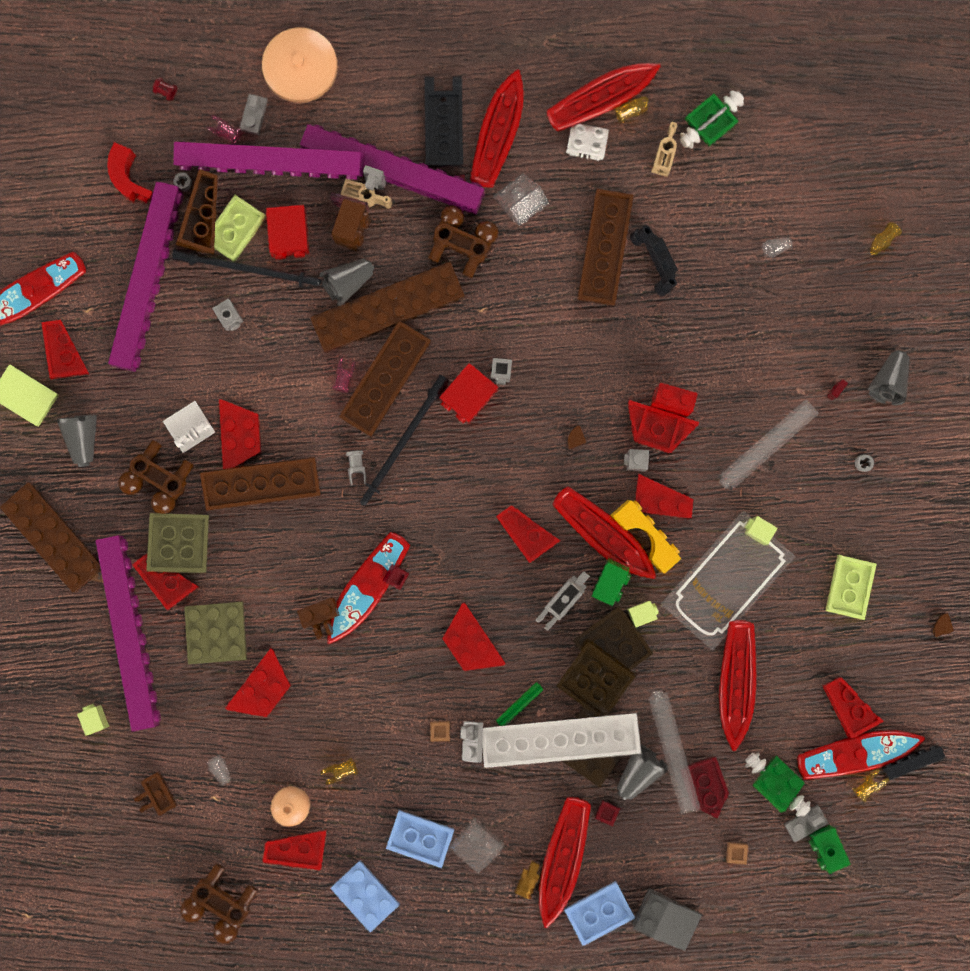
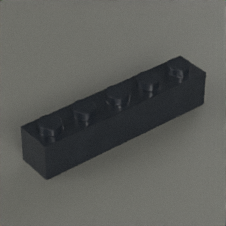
(913, 762)

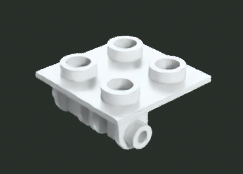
(588, 141)
(189, 427)

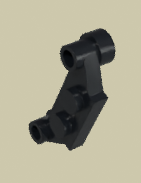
(660, 256)

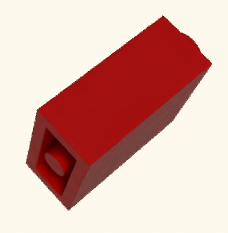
(288, 231)
(468, 394)
(673, 400)

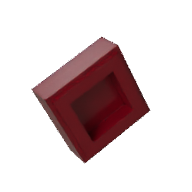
(837, 389)
(395, 577)
(607, 813)

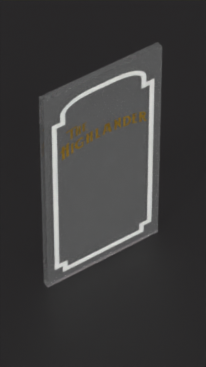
(726, 582)

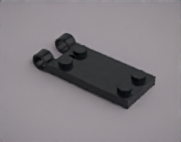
(443, 125)

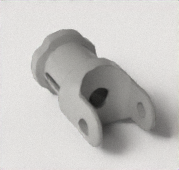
(355, 464)

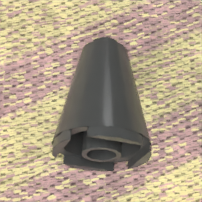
(346, 279)
(891, 380)
(79, 437)
(640, 773)

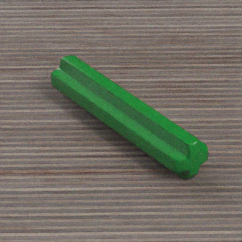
(520, 704)

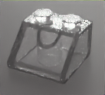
(521, 199)
(476, 845)

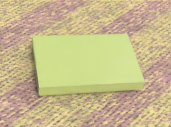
(236, 227)
(25, 395)
(850, 587)

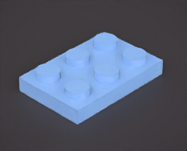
(420, 838)
(365, 896)
(599, 913)

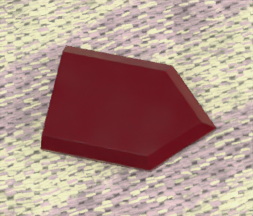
(709, 785)

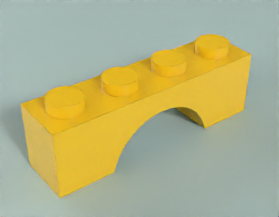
(662, 553)

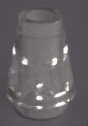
(776, 246)
(219, 769)

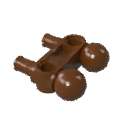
(462, 242)
(132, 480)
(220, 904)

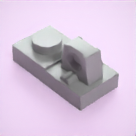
(253, 114)
(374, 178)
(472, 741)
(804, 825)

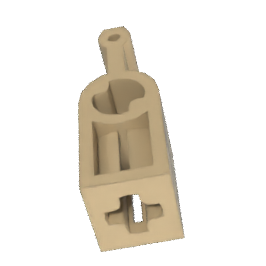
(662, 154)
(358, 190)

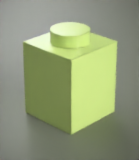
(760, 530)
(643, 613)
(92, 719)

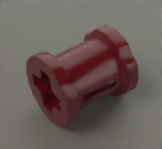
(158, 87)

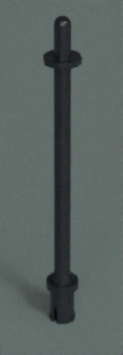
(193, 257)
(433, 394)

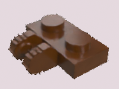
(319, 613)
(158, 794)

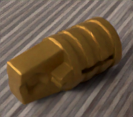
(528, 881)

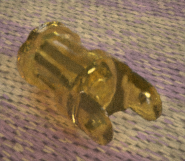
(632, 109)
(884, 239)
(340, 771)
(869, 786)

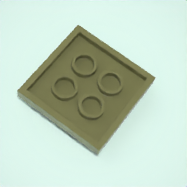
(177, 543)
(215, 633)

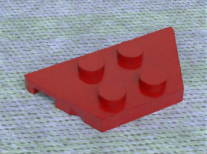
(657, 427)
(238, 434)
(470, 642)
(262, 688)

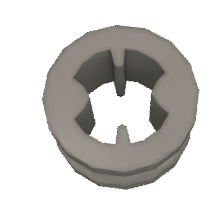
(177, 181)
(865, 468)

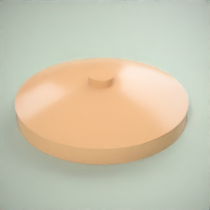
(299, 65)

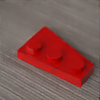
(61, 353)
(661, 500)
(526, 534)
(167, 586)
(851, 711)
(297, 851)

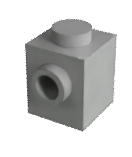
(228, 315)
(501, 371)
(636, 460)

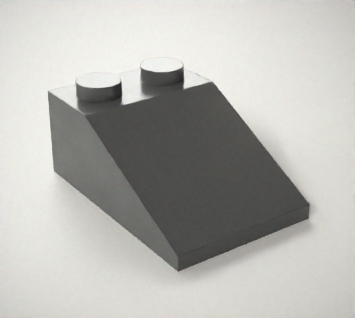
(666, 920)

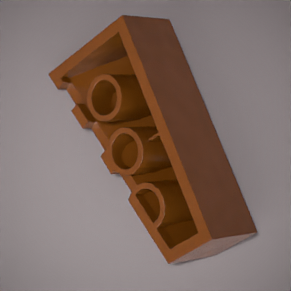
(198, 224)

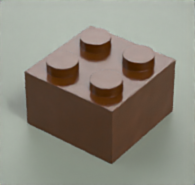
(350, 225)

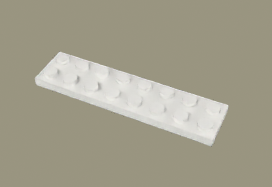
(561, 740)

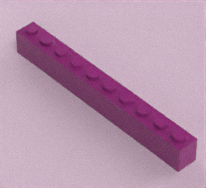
(269, 159)
(401, 170)
(145, 277)
(127, 633)

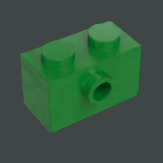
(610, 582)
(829, 849)

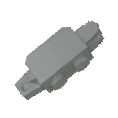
(564, 599)

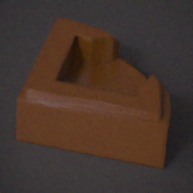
(576, 438)
(943, 625)

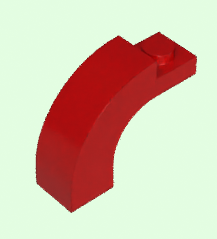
(119, 165)

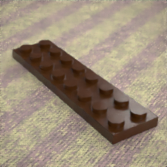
(387, 307)

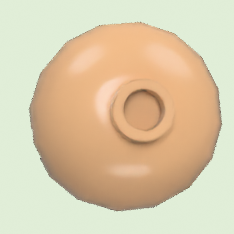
(290, 806)

